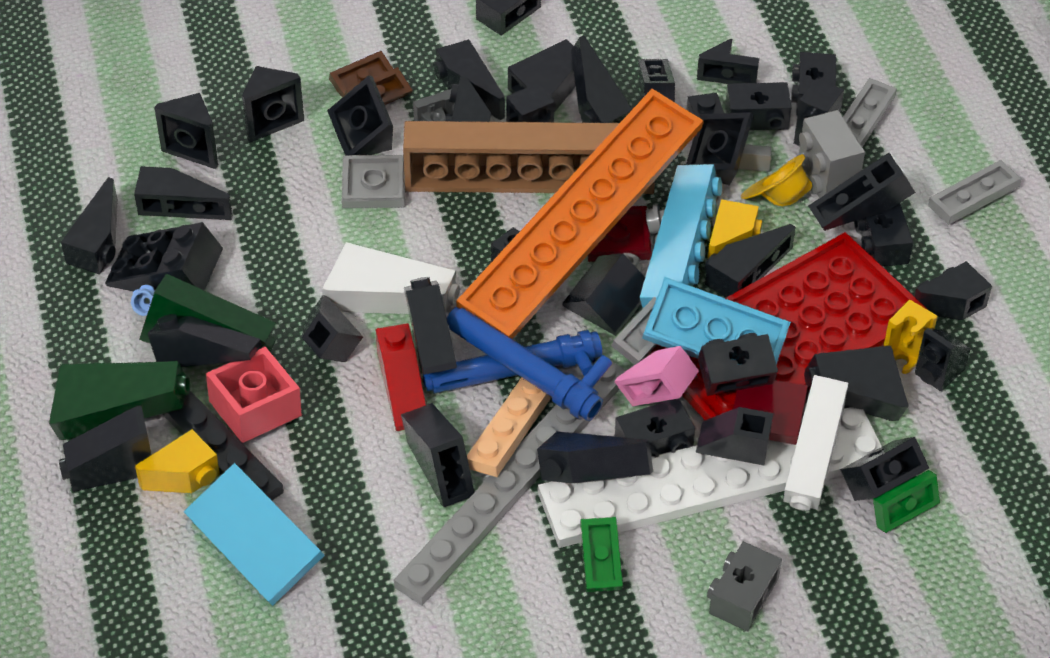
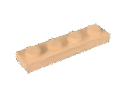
(507, 429)

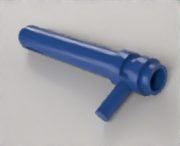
(563, 352)
(564, 389)

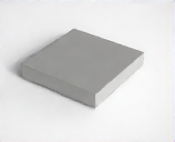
(373, 181)

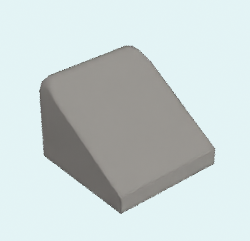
(756, 158)

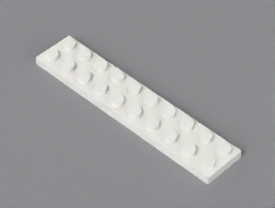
(690, 483)

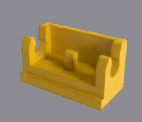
(906, 333)

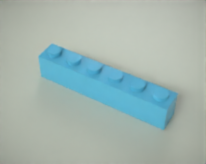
(683, 229)

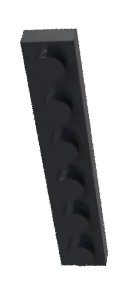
(223, 442)

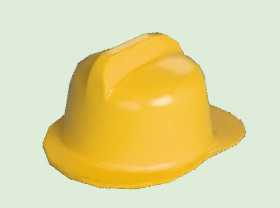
(784, 185)

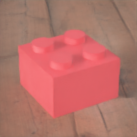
(254, 395)

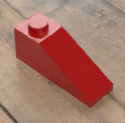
(399, 370)

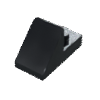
(723, 67)

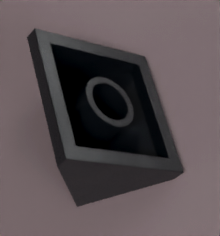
(271, 102)
(362, 120)
(187, 130)
(721, 143)
(607, 293)

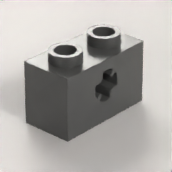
(744, 585)

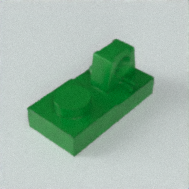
(906, 501)
(601, 554)

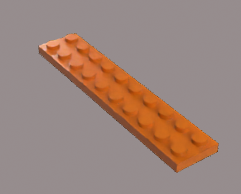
(580, 214)

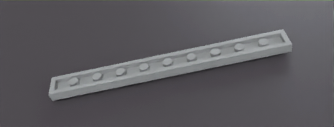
(491, 502)

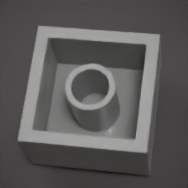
(829, 151)

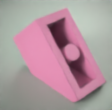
(658, 377)

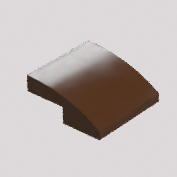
(389, 81)

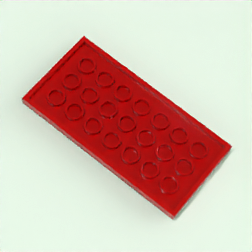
(834, 304)

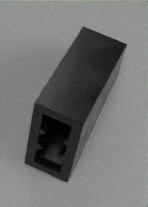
(549, 68)
(429, 326)
(870, 376)
(106, 452)
(439, 453)

